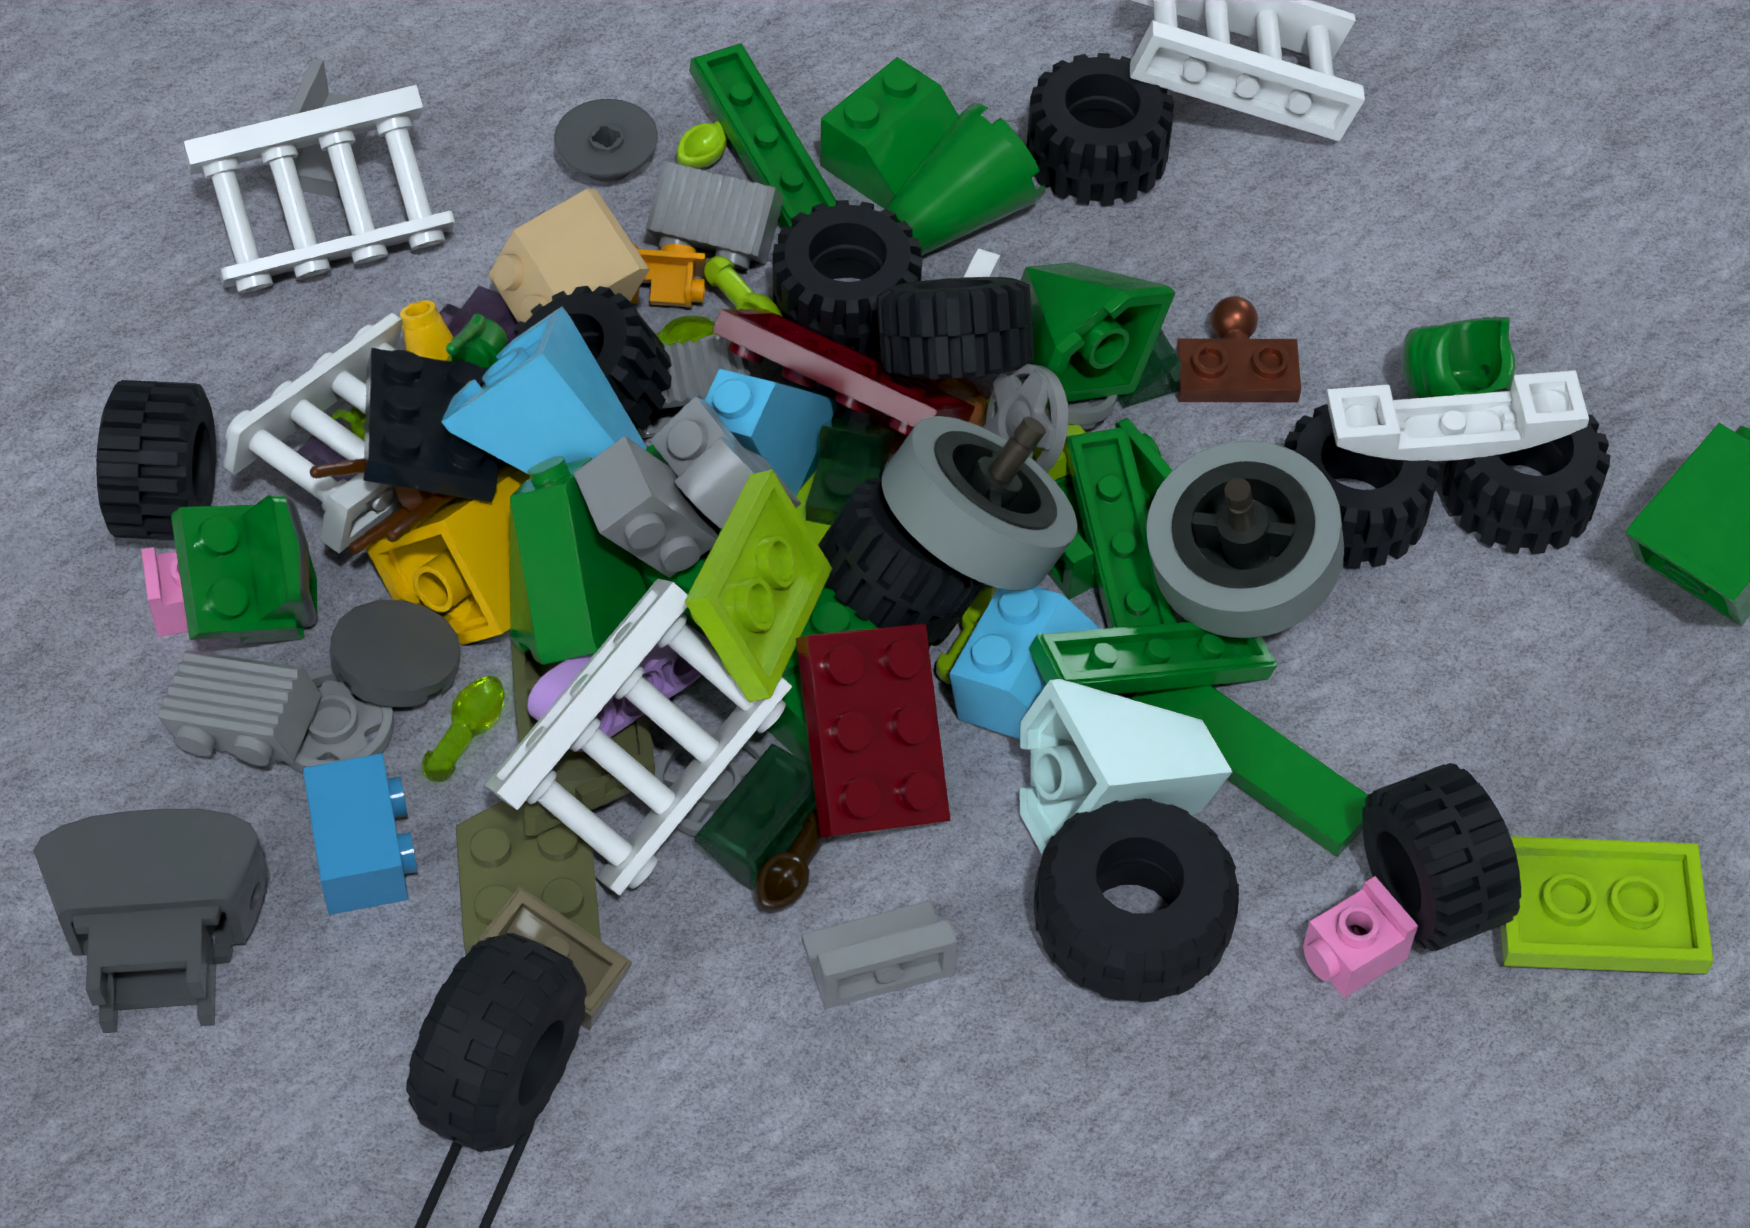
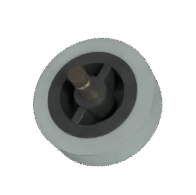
(980, 501)
(1245, 539)

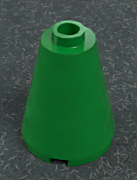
(967, 181)

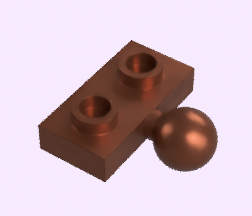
(1234, 364)

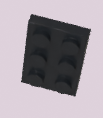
(405, 430)

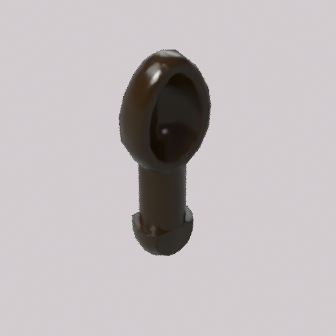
(786, 874)

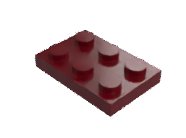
(872, 729)

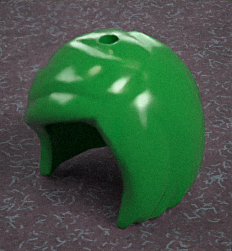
(1458, 358)

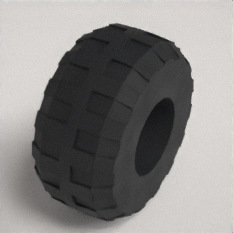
(1124, 951)
(496, 1042)

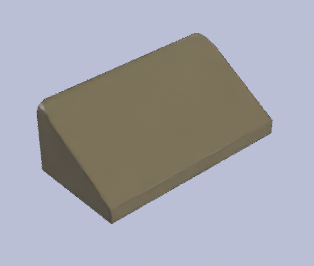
(595, 961)

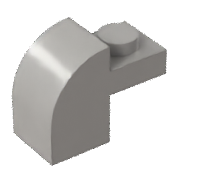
(709, 460)

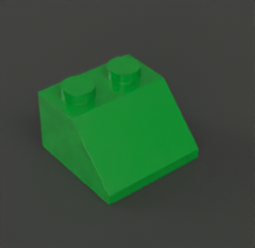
(885, 130)

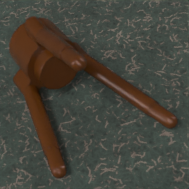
(415, 509)

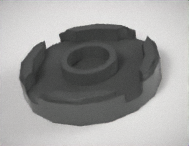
(394, 652)

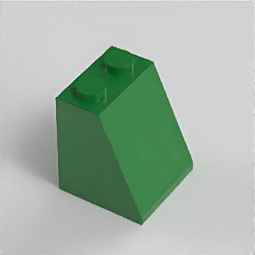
(1701, 525)

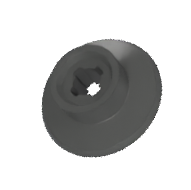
(602, 123)

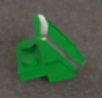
(245, 571)

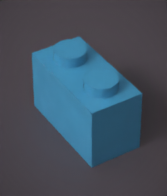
(356, 833)

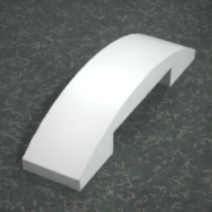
(1458, 426)

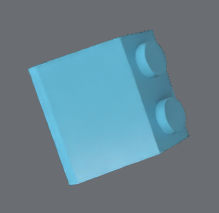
(995, 672)

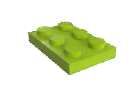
(759, 586)
(1609, 906)

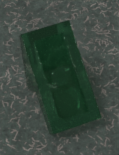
(848, 456)

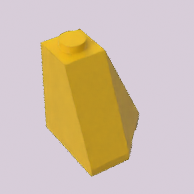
(457, 562)

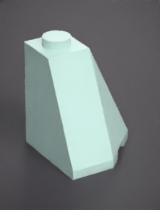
(1109, 749)

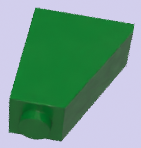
(1094, 326)
(564, 575)

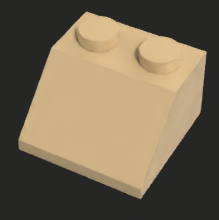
(564, 250)

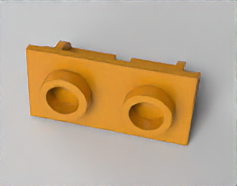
(673, 275)

